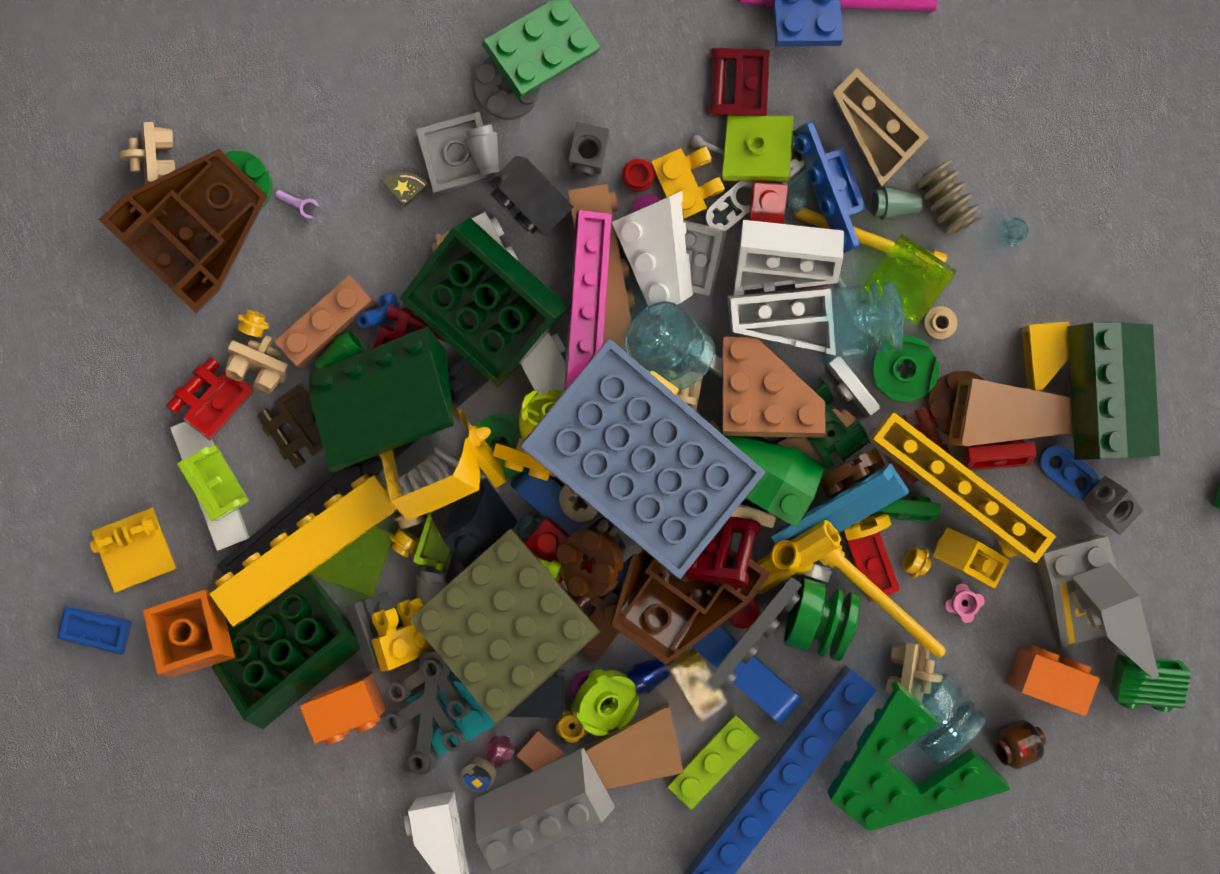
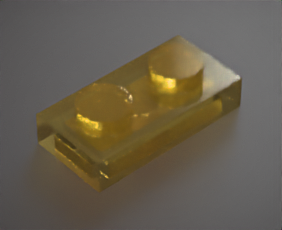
(690, 675)

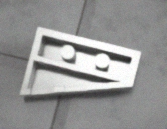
(657, 250)
(787, 255)

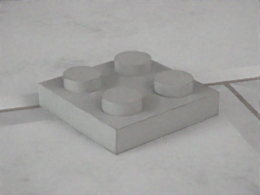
(447, 154)

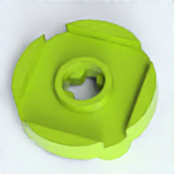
(594, 691)

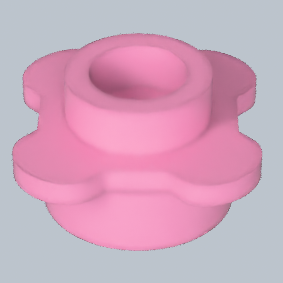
(966, 612)

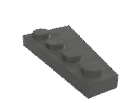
(765, 624)

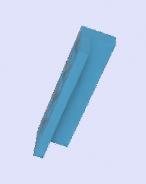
(850, 504)

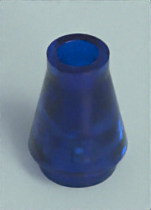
(648, 675)

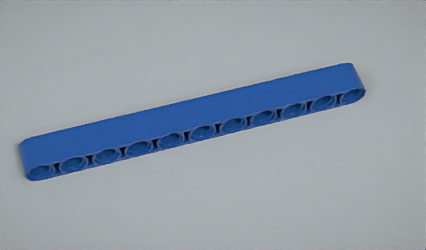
(753, 678)

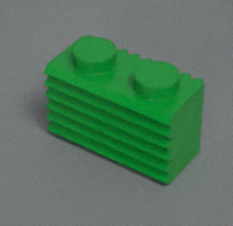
(1135, 687)

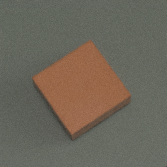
(539, 751)

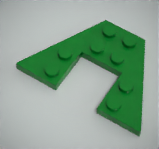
(881, 794)

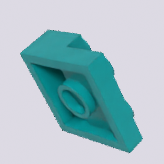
(471, 725)

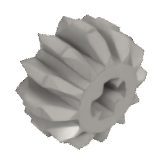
(423, 473)

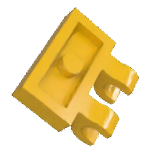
(676, 176)
(398, 645)

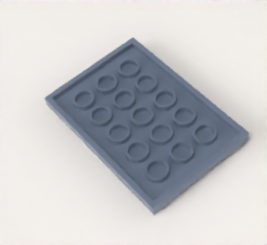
(642, 458)

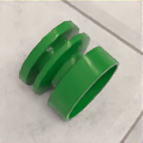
(828, 621)

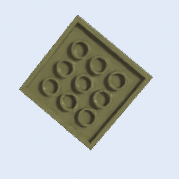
(504, 626)

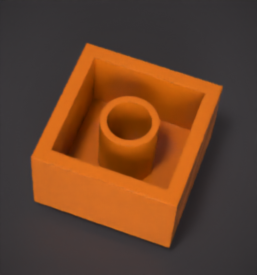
(188, 634)
(1055, 682)
(342, 708)

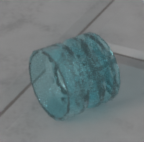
(869, 318)
(670, 344)
(956, 722)

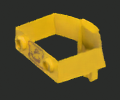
(450, 489)

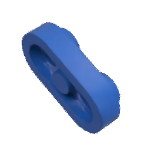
(1067, 471)

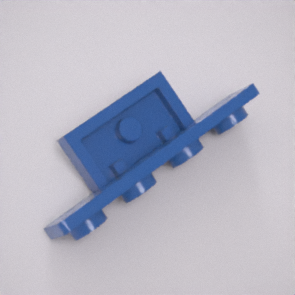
(832, 182)

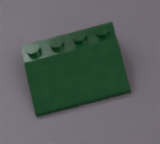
(483, 301)
(1113, 390)
(382, 398)
(285, 651)

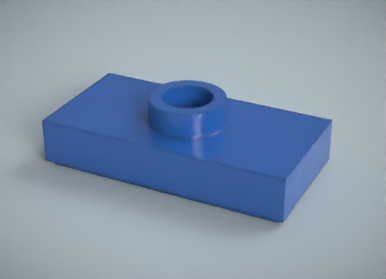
(94, 629)

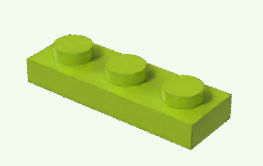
(713, 761)

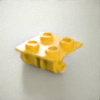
(133, 550)

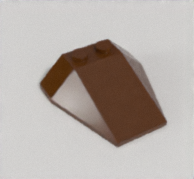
(189, 224)
(674, 613)

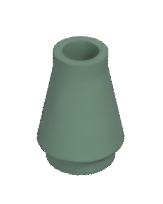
(894, 203)

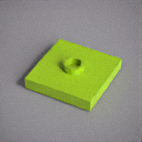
(758, 148)

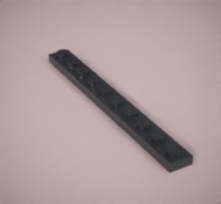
(463, 381)

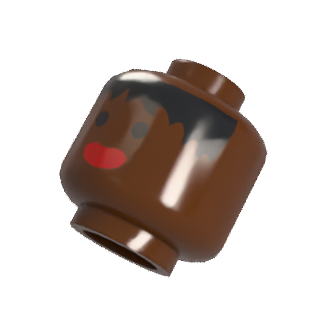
(1019, 744)

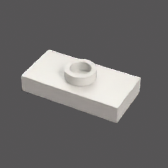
(851, 387)

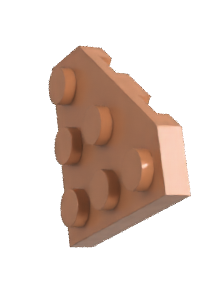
(765, 395)

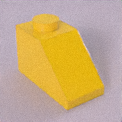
(1044, 352)
(970, 557)

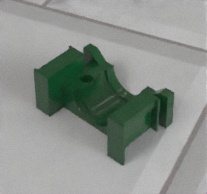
(837, 437)

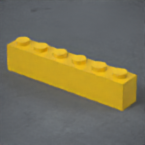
(961, 488)
(302, 551)

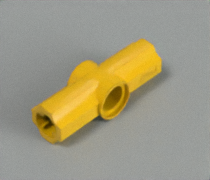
(806, 549)

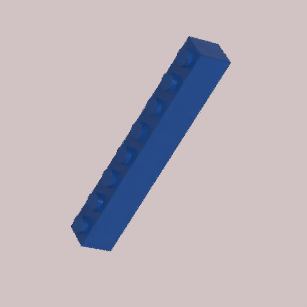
(784, 775)

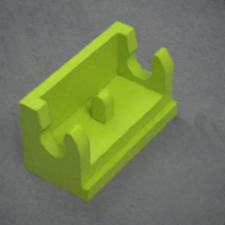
(213, 482)
(432, 548)

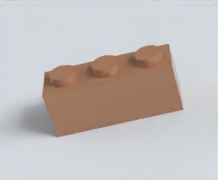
(324, 322)

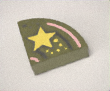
(405, 186)

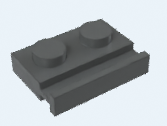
(363, 626)

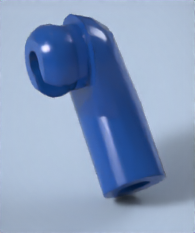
(377, 316)

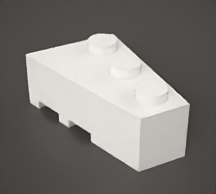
(786, 316)

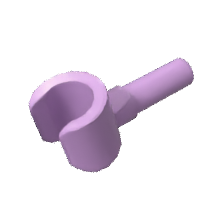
(296, 202)

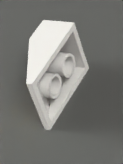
(438, 832)

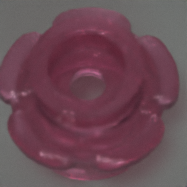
(499, 751)

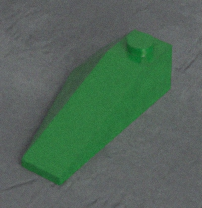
(788, 481)

